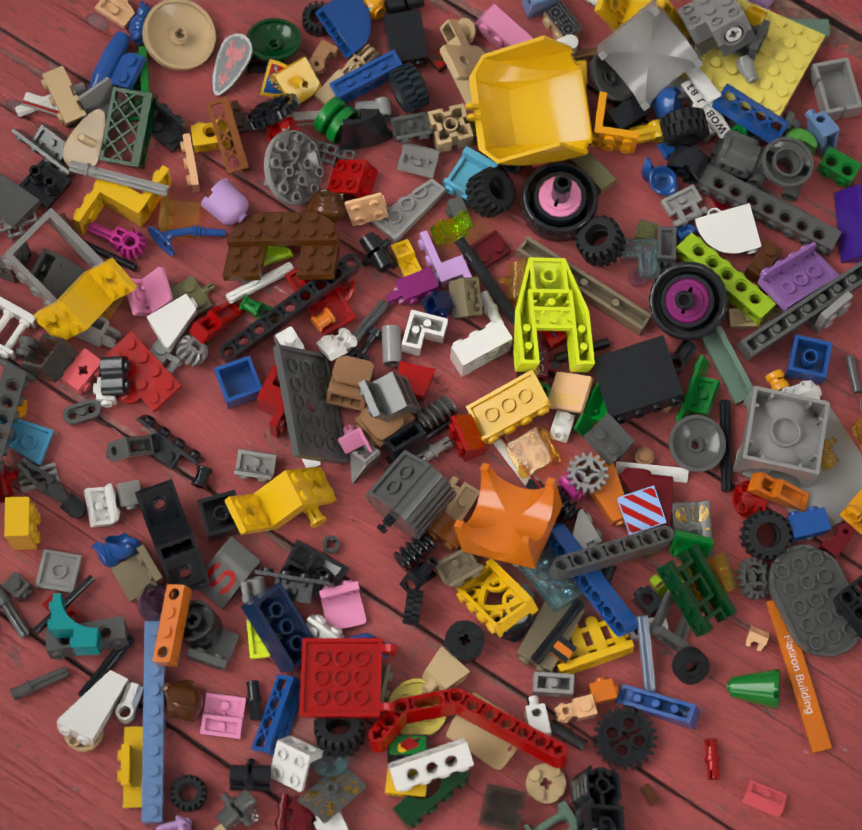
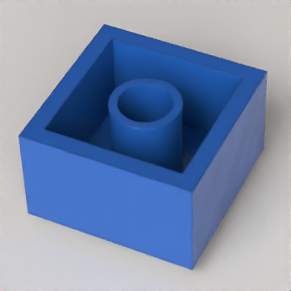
(808, 359)

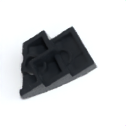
(365, 132)

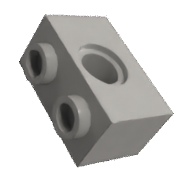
(552, 684)

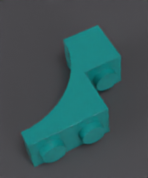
(82, 639)

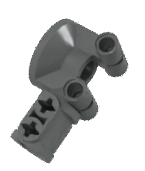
(745, 158)

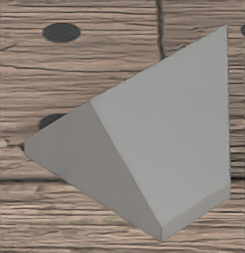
(362, 461)

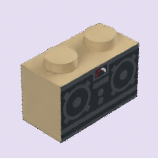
(561, 21)

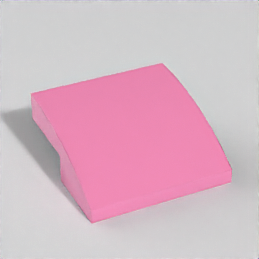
(223, 715)

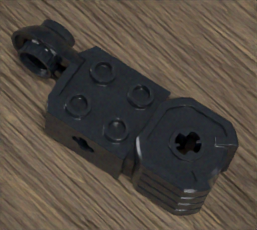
(597, 799)

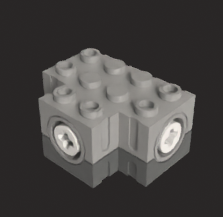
(717, 25)

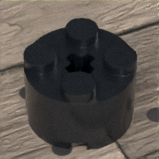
(688, 163)
(464, 630)

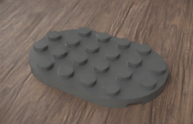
(804, 590)

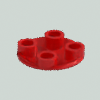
(747, 502)

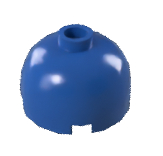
(667, 101)

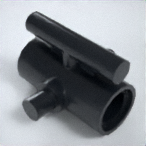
(397, 6)
(377, 252)
(249, 777)

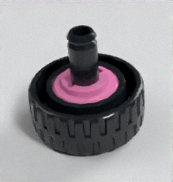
(558, 200)

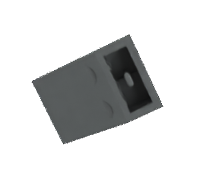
(55, 272)

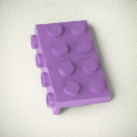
(796, 276)

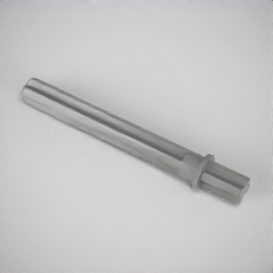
(118, 178)

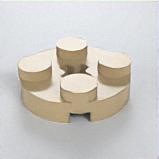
(538, 792)

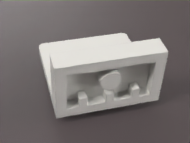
(292, 761)

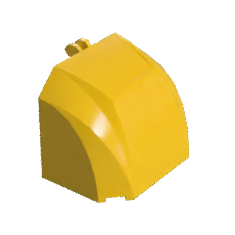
(530, 104)

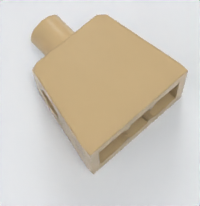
(443, 672)

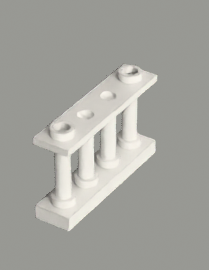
(25, 319)

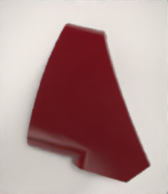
(642, 478)

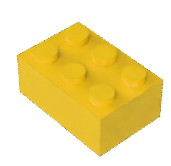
(21, 523)

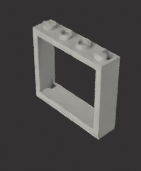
(67, 234)

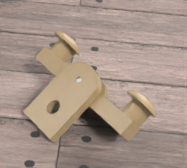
(458, 53)

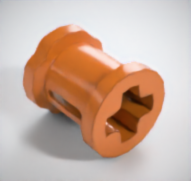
(323, 319)

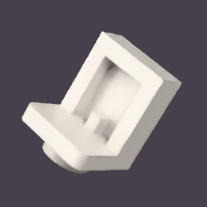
(104, 401)
(561, 426)

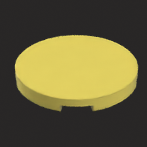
(426, 727)

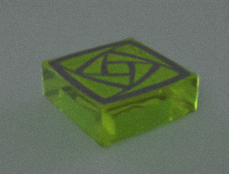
(645, 229)

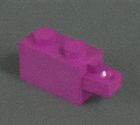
(413, 288)

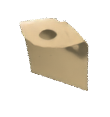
(480, 742)

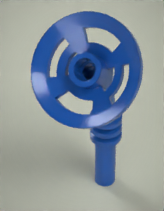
(163, 239)

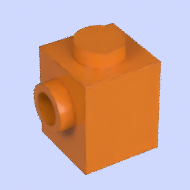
(603, 690)

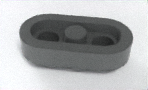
(81, 410)

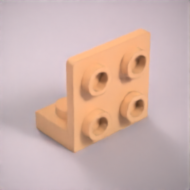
(367, 209)

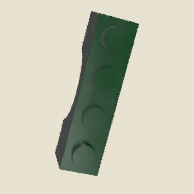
(412, 810)

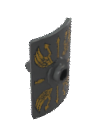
(693, 518)
(332, 794)

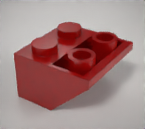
(467, 437)

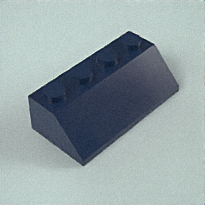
(278, 626)

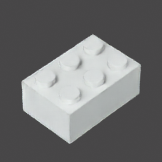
(480, 347)

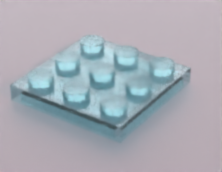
(555, 593)

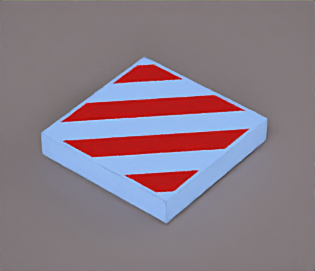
(641, 510)

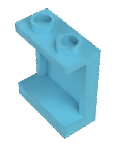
(467, 166)

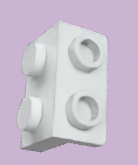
(102, 506)

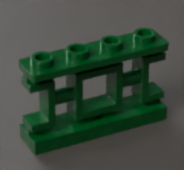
(707, 585)

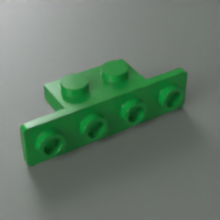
(700, 392)
(593, 413)

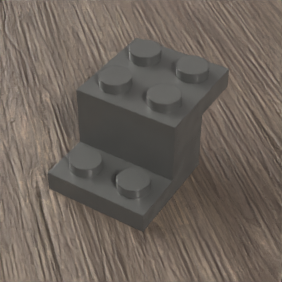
(389, 397)

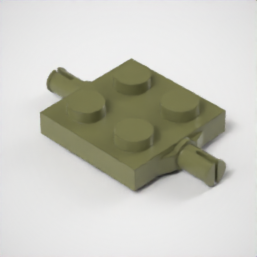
(193, 289)

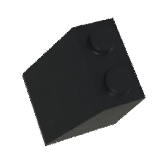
(406, 36)

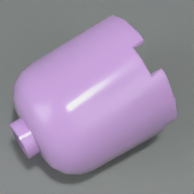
(226, 203)

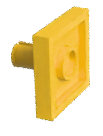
(298, 79)

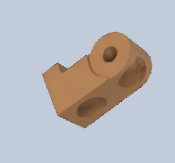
(321, 57)

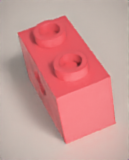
(83, 363)

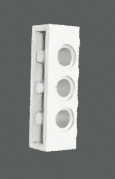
(419, 761)

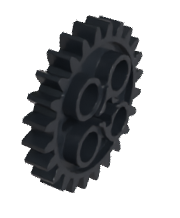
(270, 111)
(634, 753)

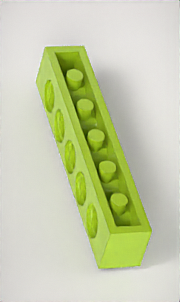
(741, 300)

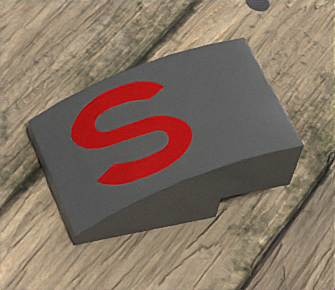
(226, 571)

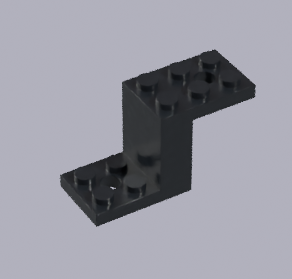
(172, 536)

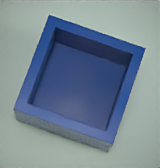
(238, 382)

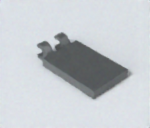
(15, 203)

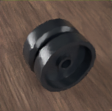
(202, 626)

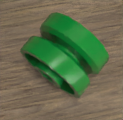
(330, 118)

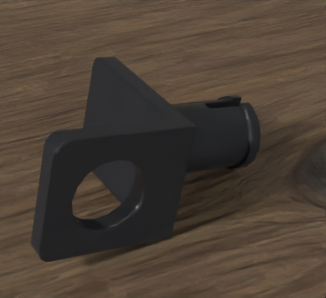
(421, 573)

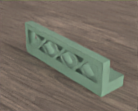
(727, 365)

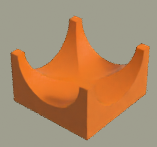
(510, 520)

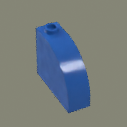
(346, 23)

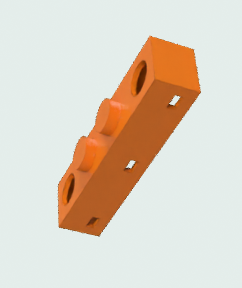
(172, 625)

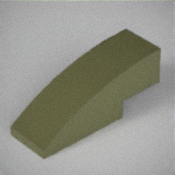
(601, 176)

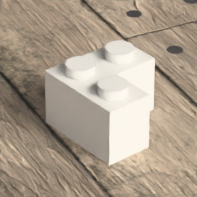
(421, 327)

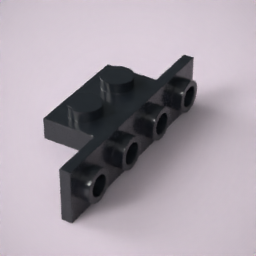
(166, 446)
(299, 588)

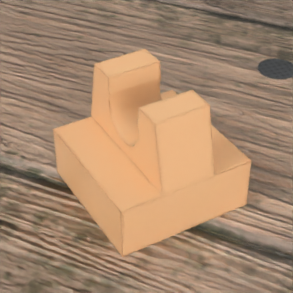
(757, 635)

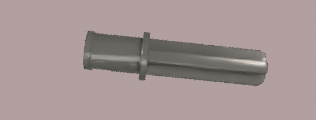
(12, 614)
(39, 683)

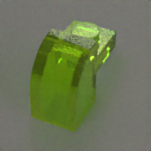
(450, 230)

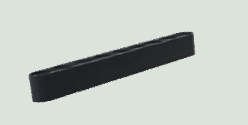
(285, 316)

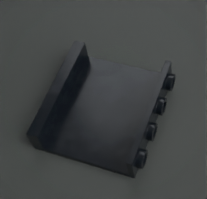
(638, 380)

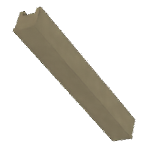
(594, 291)

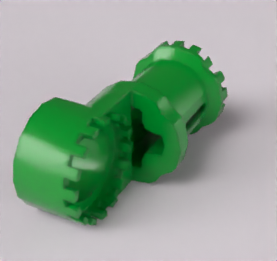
(255, 308)

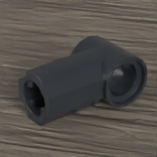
(683, 354)

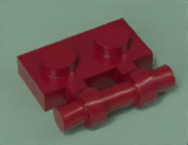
(301, 815)

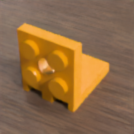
(611, 138)

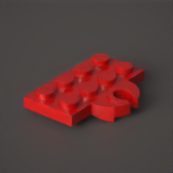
(335, 301)
(147, 374)

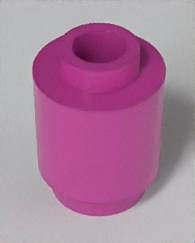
(571, 490)

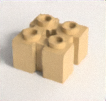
(459, 132)

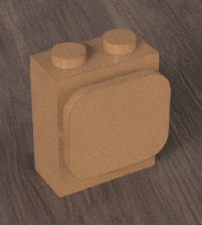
(344, 382)
(377, 430)

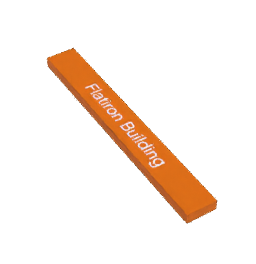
(800, 684)

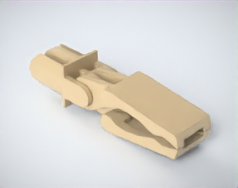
(363, 57)

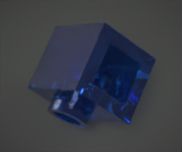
(438, 303)

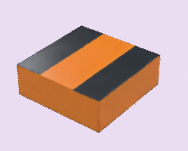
(563, 650)

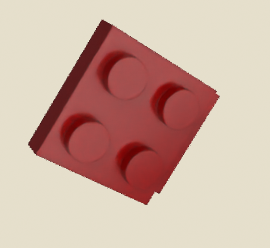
(271, 402)

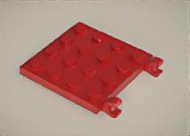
(343, 678)

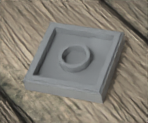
(58, 571)

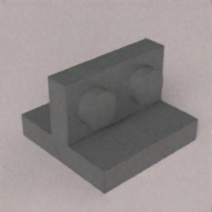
(609, 440)

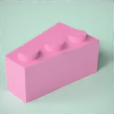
(500, 28)

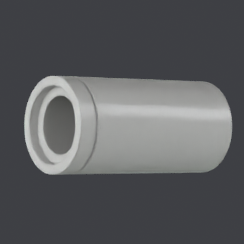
(391, 345)

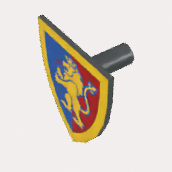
(269, 85)

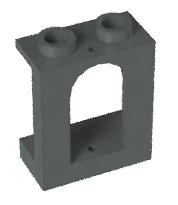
(674, 641)

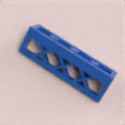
(365, 77)
(748, 120)
(282, 715)

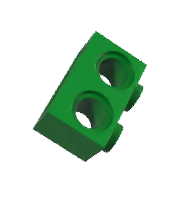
(841, 163)

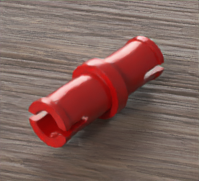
(712, 759)

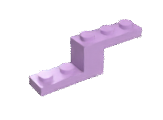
(444, 271)

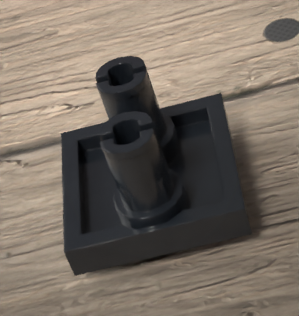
(45, 183)

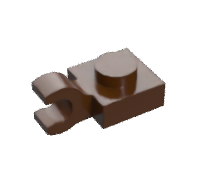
(238, 117)

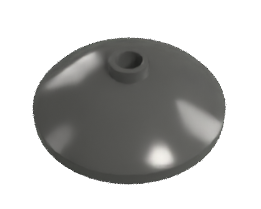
(607, 80)
(707, 436)

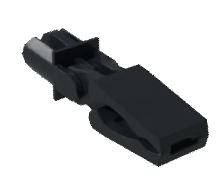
(70, 503)

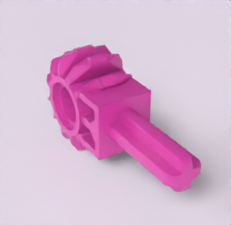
(120, 238)

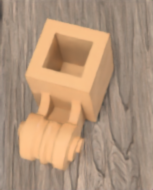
(580, 708)

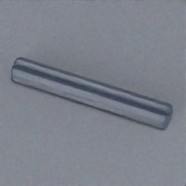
(646, 653)

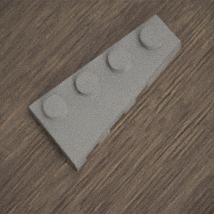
(409, 210)

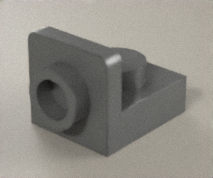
(18, 587)

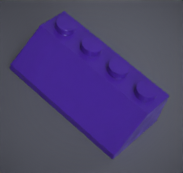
(849, 221)

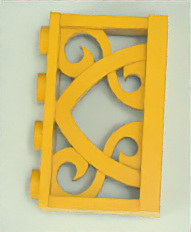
(492, 574)

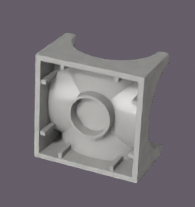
(649, 52)
(783, 434)

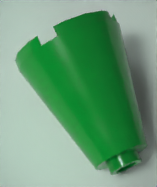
(757, 688)

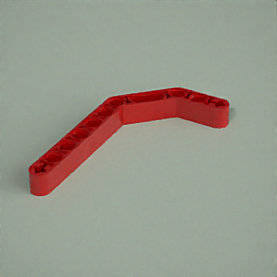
(381, 735)

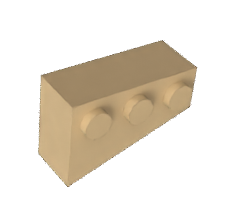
(63, 96)

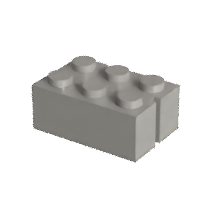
(835, 88)

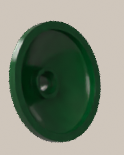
(274, 39)

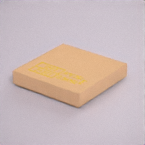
(570, 392)

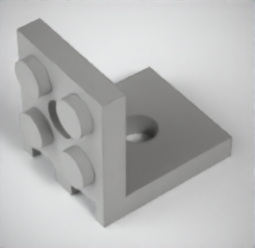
(826, 318)

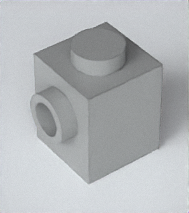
(126, 494)

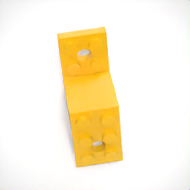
(617, 12)
(120, 200)
(85, 300)
(280, 500)

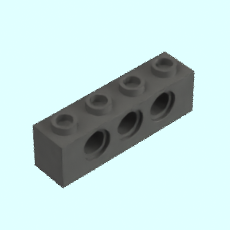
(115, 626)

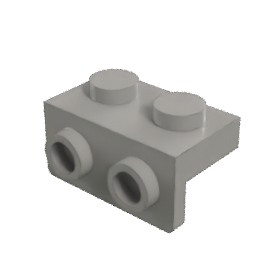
(418, 160)
(255, 464)

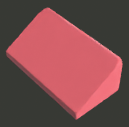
(765, 798)

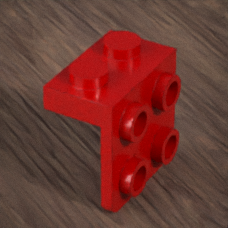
(353, 178)

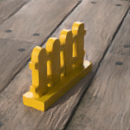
(603, 652)

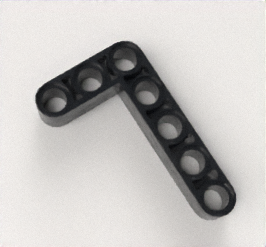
(854, 604)

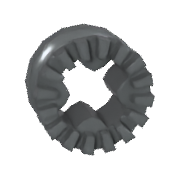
(337, 545)

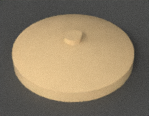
(179, 34)

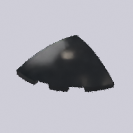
(311, 561)

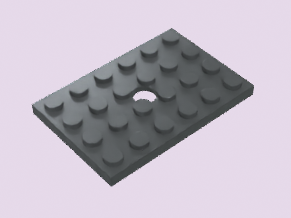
(305, 377)

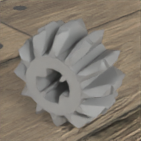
(191, 350)

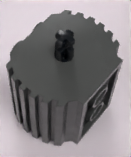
(410, 495)

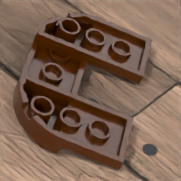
(310, 229)

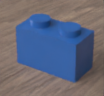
(808, 524)

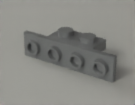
(46, 143)

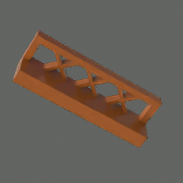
(244, 166)

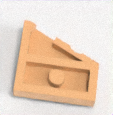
(117, 11)

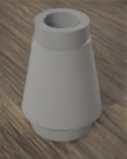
(747, 69)

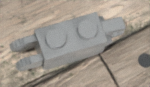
(100, 333)

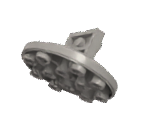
(292, 167)

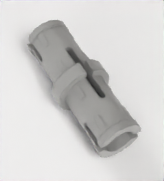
(434, 450)

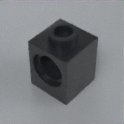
(647, 609)

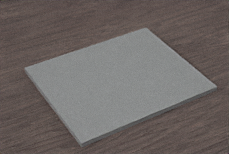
(838, 484)

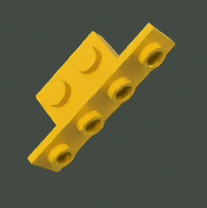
(131, 767)

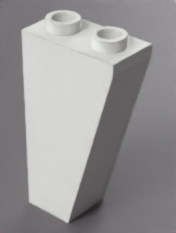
(91, 712)

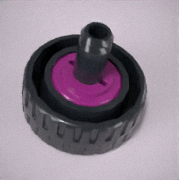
(688, 300)

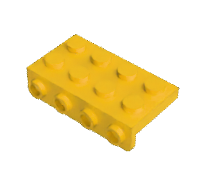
(509, 407)

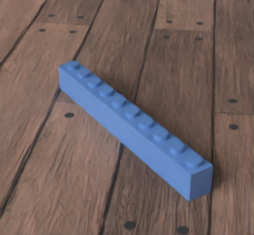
(153, 731)

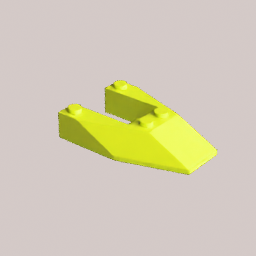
(551, 302)

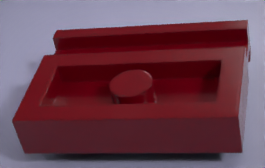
(491, 249)

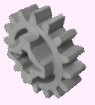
(579, 472)

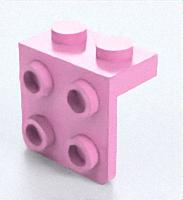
(151, 294)
(343, 605)

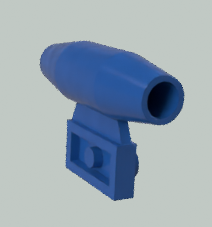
(117, 65)

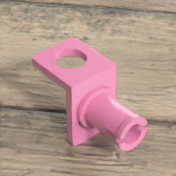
(353, 439)

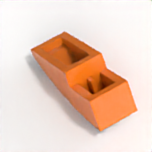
(778, 491)

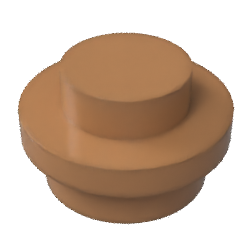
(644, 456)

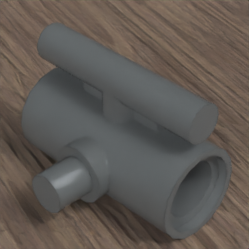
(236, 809)

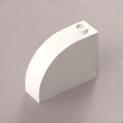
(730, 230)

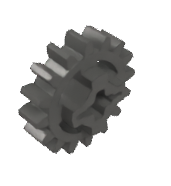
(752, 578)

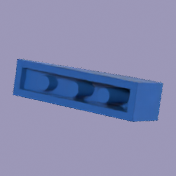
(660, 706)

